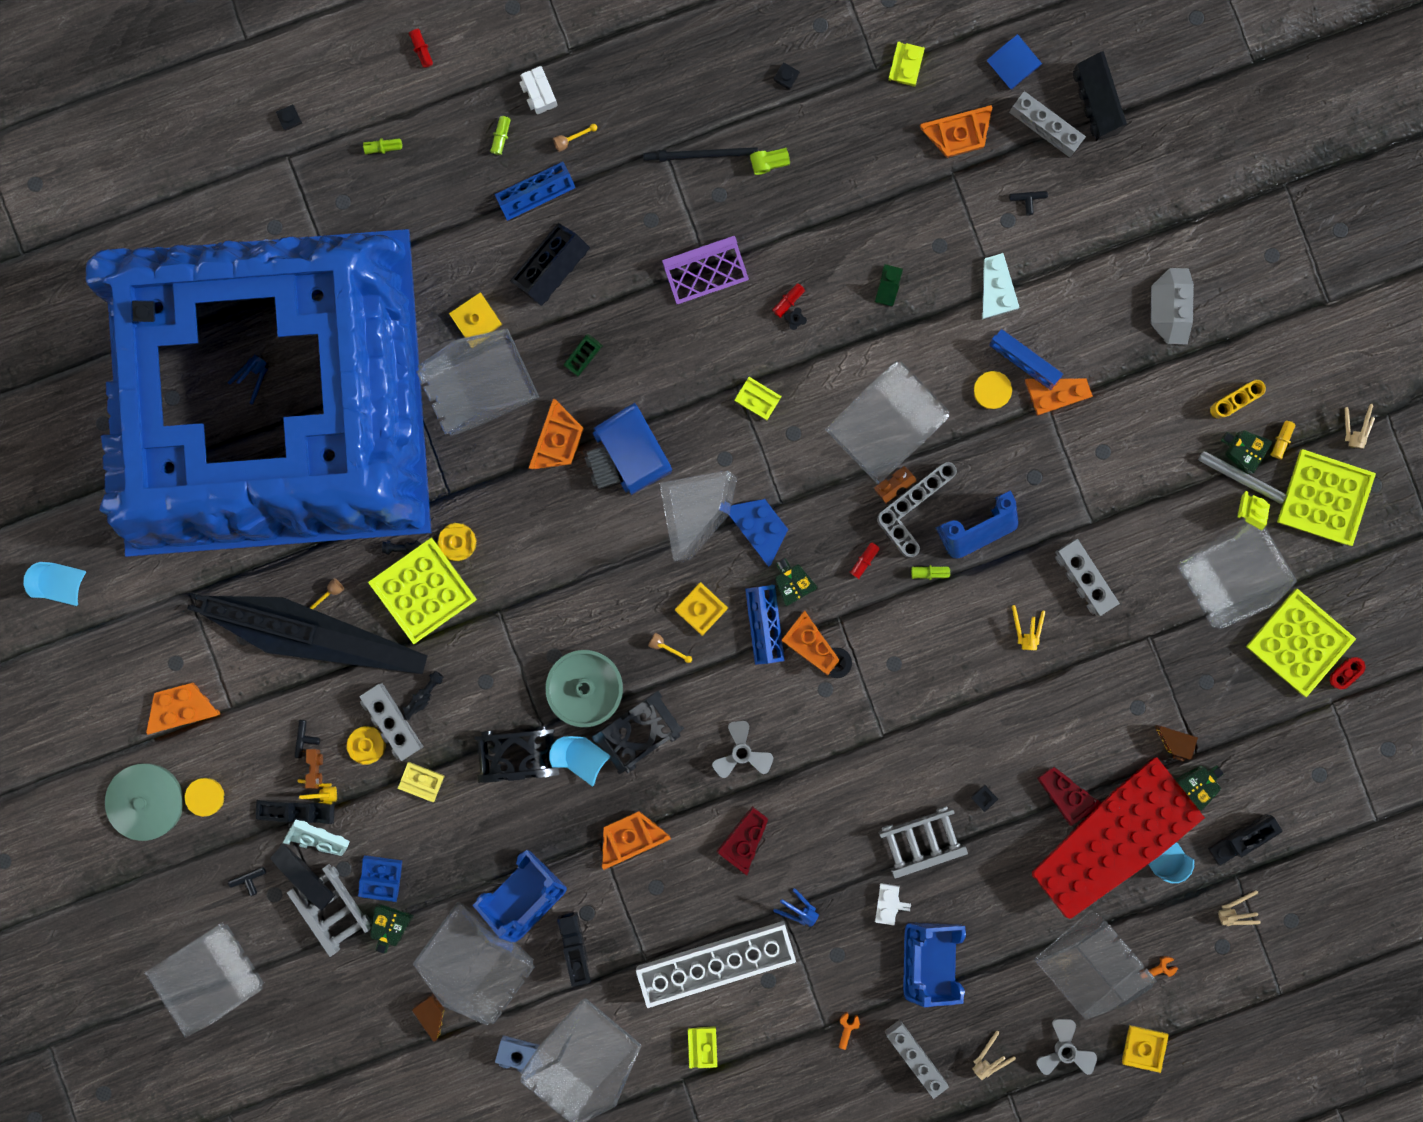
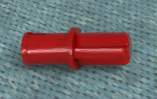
(421, 48)
(788, 300)
(864, 560)

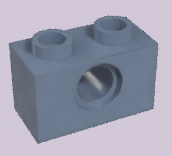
(510, 1045)

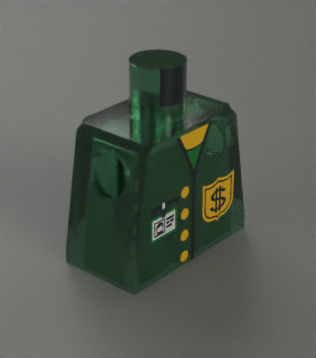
(1246, 449)
(793, 582)
(1200, 785)
(389, 926)

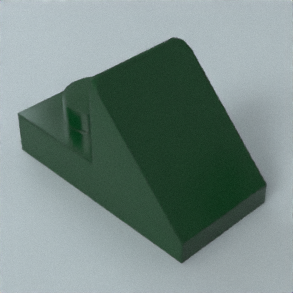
(888, 285)

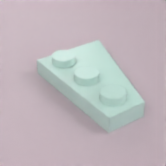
(998, 288)
(309, 835)

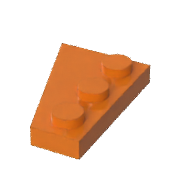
(810, 644)

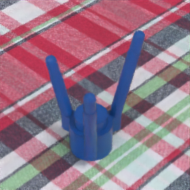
(255, 365)
(806, 916)

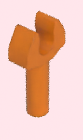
(1162, 967)
(848, 1027)

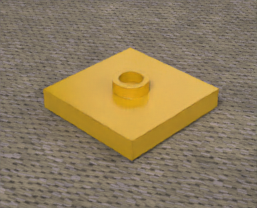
(475, 317)
(701, 608)
(1145, 1048)

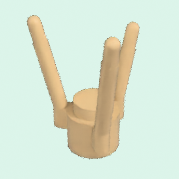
(1359, 439)
(1229, 917)
(983, 1068)

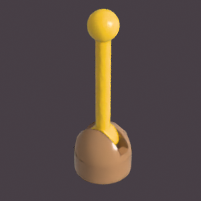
(561, 141)
(334, 587)
(658, 642)

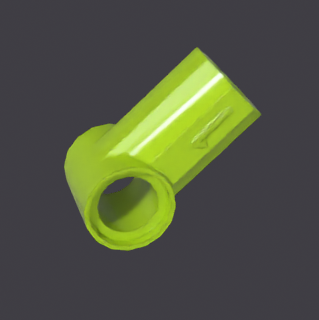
(765, 161)

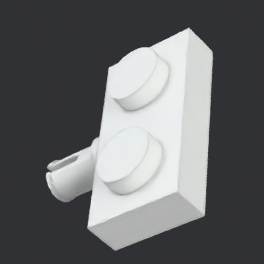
(889, 904)

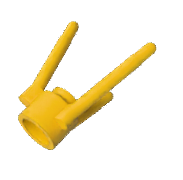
(1031, 640)
(326, 795)

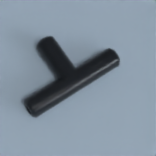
(1028, 197)
(301, 739)
(247, 879)

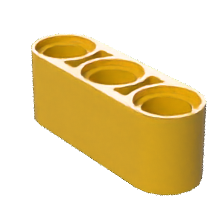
(1246, 398)

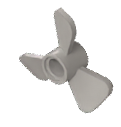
(760, 760)
(1084, 1059)

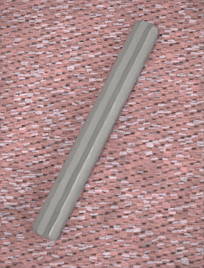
(1242, 477)

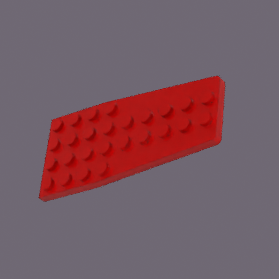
(1117, 839)

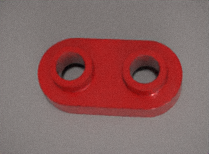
(1346, 673)

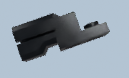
(1245, 840)
(574, 948)

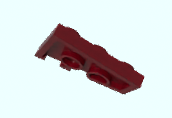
(1068, 797)
(743, 841)

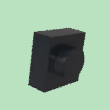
(786, 76)
(289, 117)
(143, 311)
(984, 798)

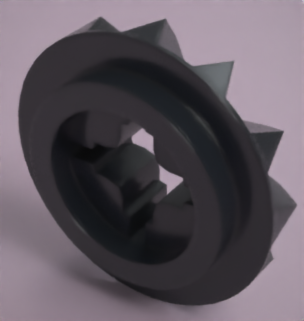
(846, 663)

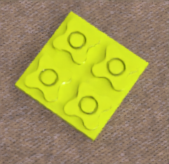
(1326, 497)
(422, 590)
(1300, 642)

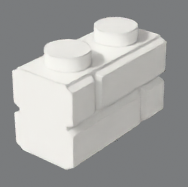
(538, 89)

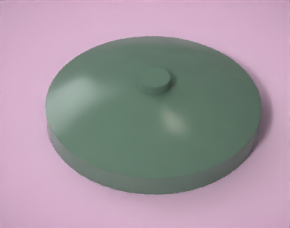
(584, 688)
(144, 801)

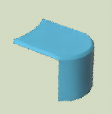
(53, 582)
(579, 756)
(1173, 865)

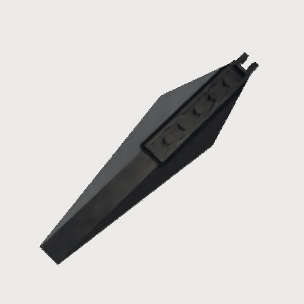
(298, 631)

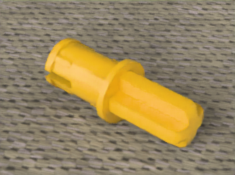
(1283, 440)

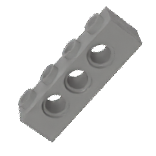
(1047, 124)
(1107, 599)
(401, 726)
(916, 1059)

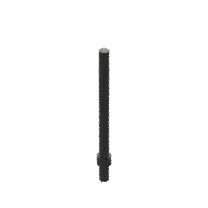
(663, 156)

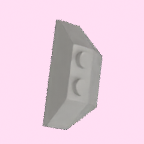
(1173, 306)

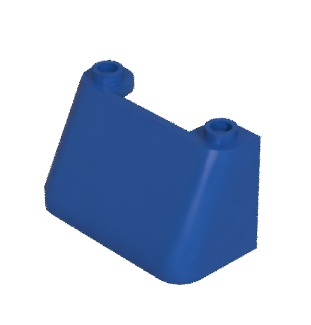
(633, 449)
(962, 542)
(521, 898)
(931, 964)

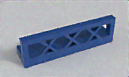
(536, 193)
(1026, 359)
(761, 624)

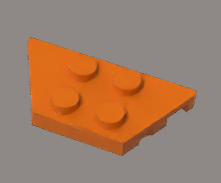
(959, 132)
(557, 440)
(179, 707)
(629, 838)

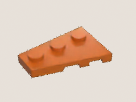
(1063, 394)

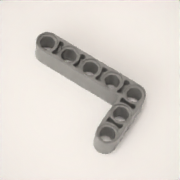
(911, 503)

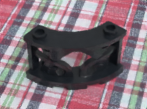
(612, 733)
(495, 774)

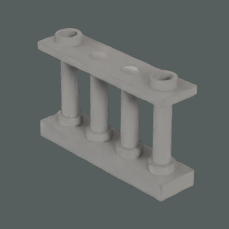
(937, 855)
(321, 927)

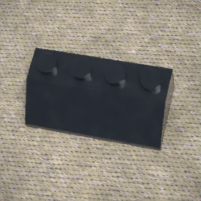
(1099, 97)
(550, 264)

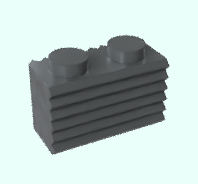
(603, 468)

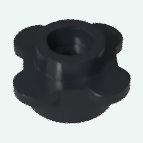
(800, 319)

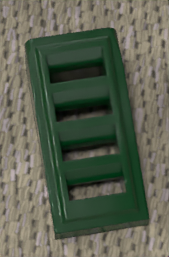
(588, 338)

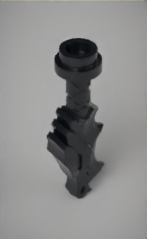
(388, 547)
(420, 700)

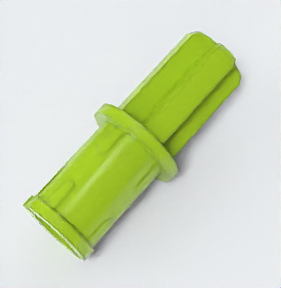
(500, 135)
(382, 146)
(930, 572)

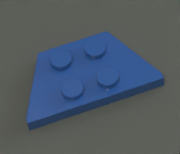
(760, 527)

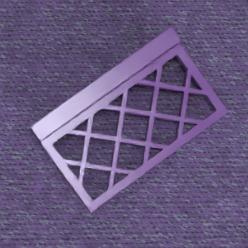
(701, 253)

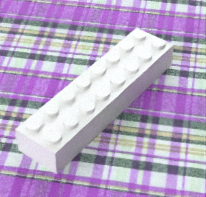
(715, 964)

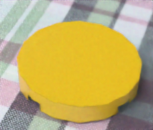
(992, 390)
(457, 542)
(366, 745)
(204, 797)

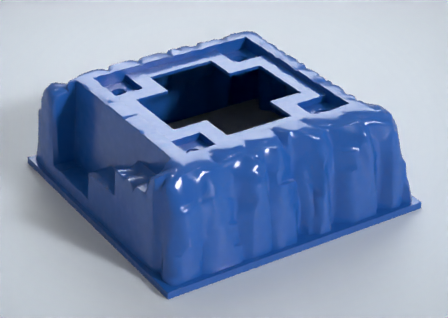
(368, 395)

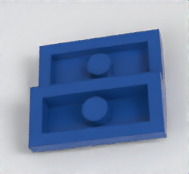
(1014, 62)
(380, 878)

